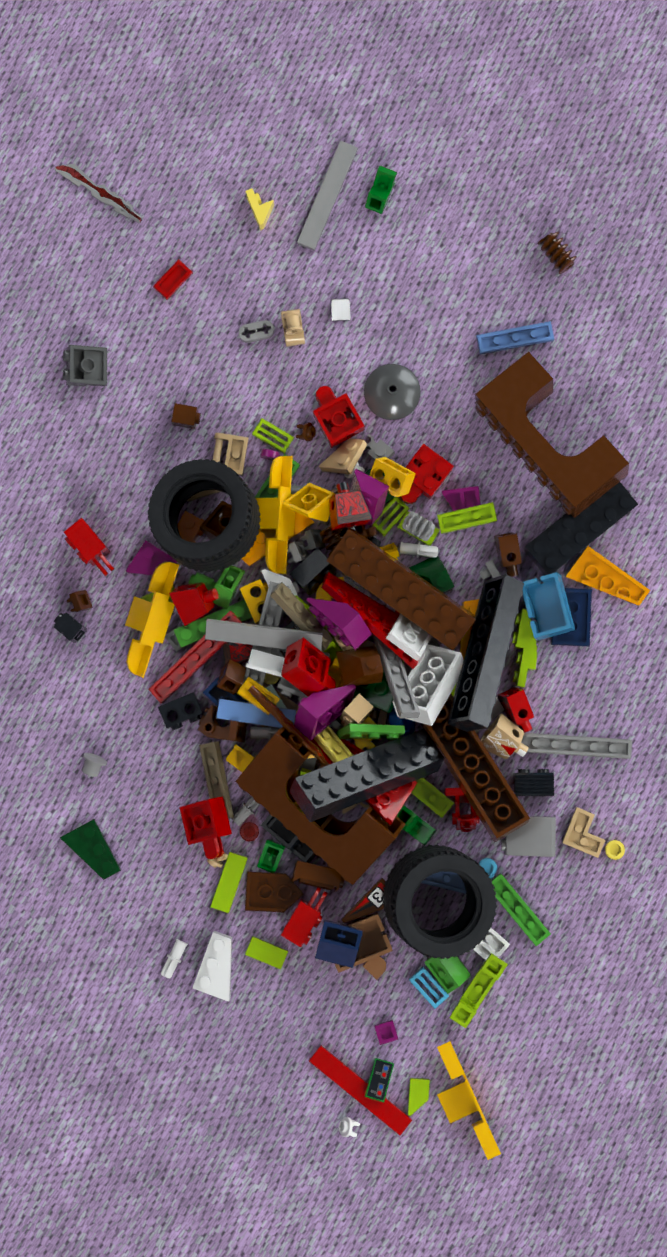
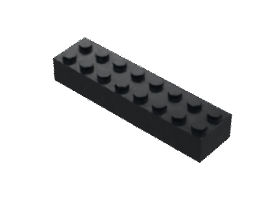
(486, 653)
(366, 775)

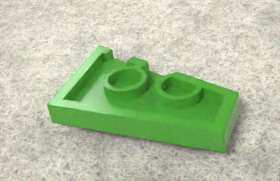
(370, 731)

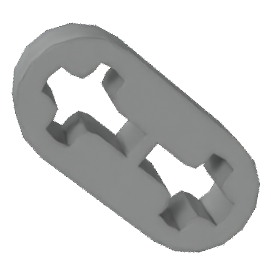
(258, 335)

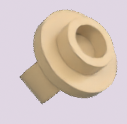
(217, 862)

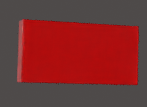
(172, 279)

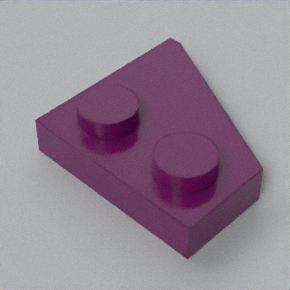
(463, 497)

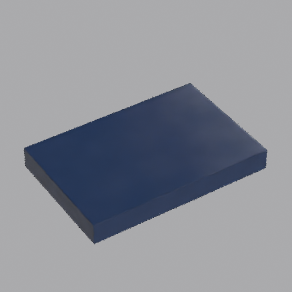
(580, 607)

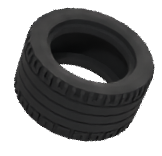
(182, 484)
(471, 924)

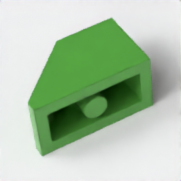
(228, 585)

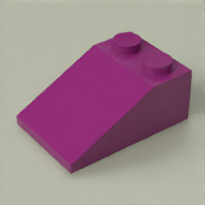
(322, 709)

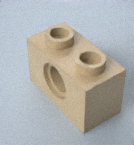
(356, 711)

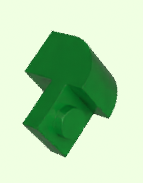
(381, 190)
(416, 826)

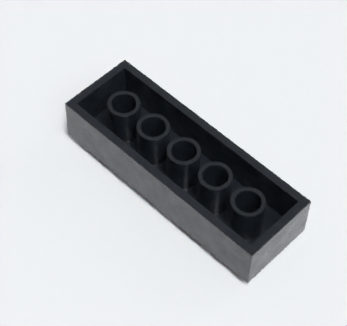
(571, 535)

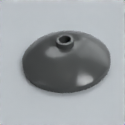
(390, 404)

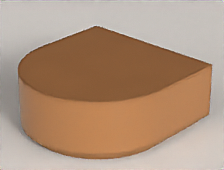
(375, 967)

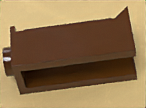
(317, 876)

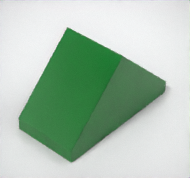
(271, 856)

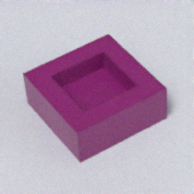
(386, 1032)

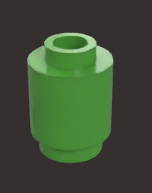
(199, 577)

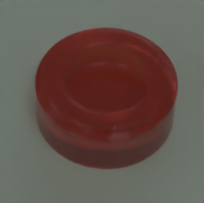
(249, 831)

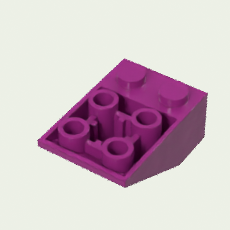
(341, 621)

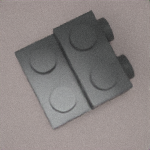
(85, 365)

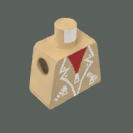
(504, 738)

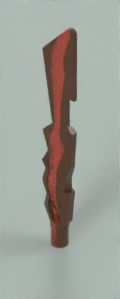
(287, 724)

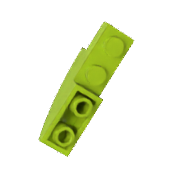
(524, 640)

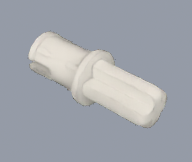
(418, 550)
(173, 958)

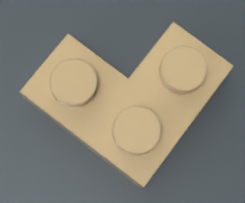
(578, 836)

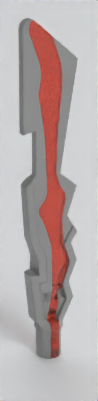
(100, 192)

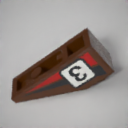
(368, 904)

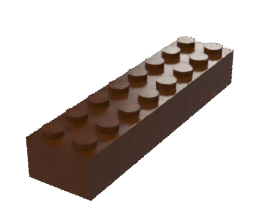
(401, 588)
(477, 776)

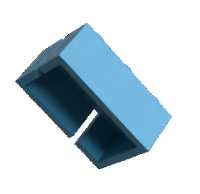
(548, 606)

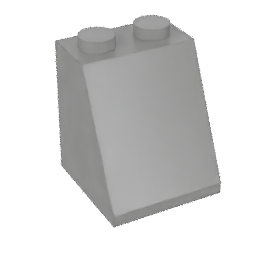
(532, 839)

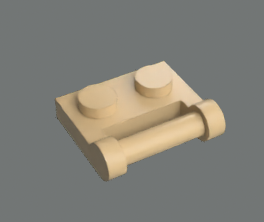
(235, 451)

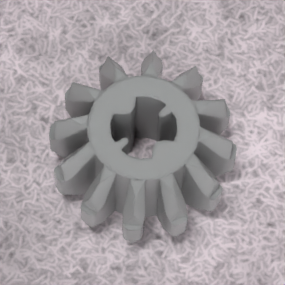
(418, 526)

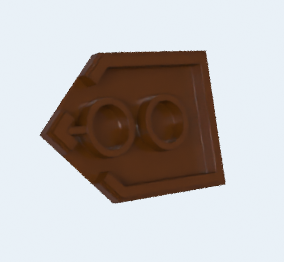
(270, 892)

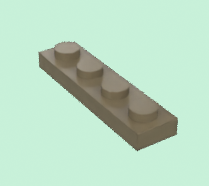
(298, 613)
(215, 774)

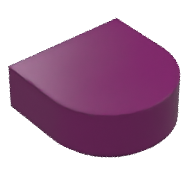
(269, 454)

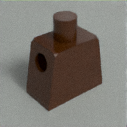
(507, 544)

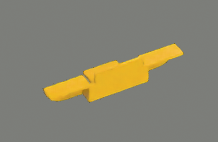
(276, 516)
(151, 618)
(461, 1101)

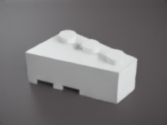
(215, 969)

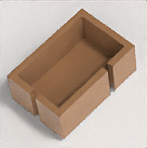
(372, 942)

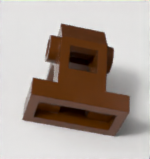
(234, 732)

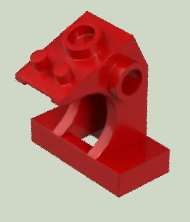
(463, 822)

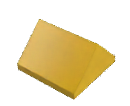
(311, 502)

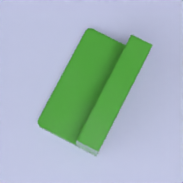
(448, 972)

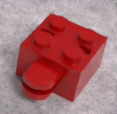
(335, 416)
(428, 470)
(89, 545)
(307, 668)
(206, 823)
(303, 919)

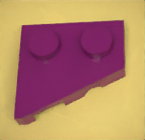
(148, 560)

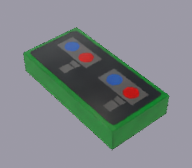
(379, 1080)

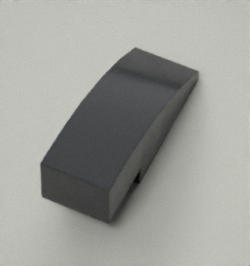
(288, 839)

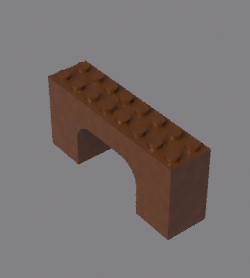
(571, 479)
(343, 845)

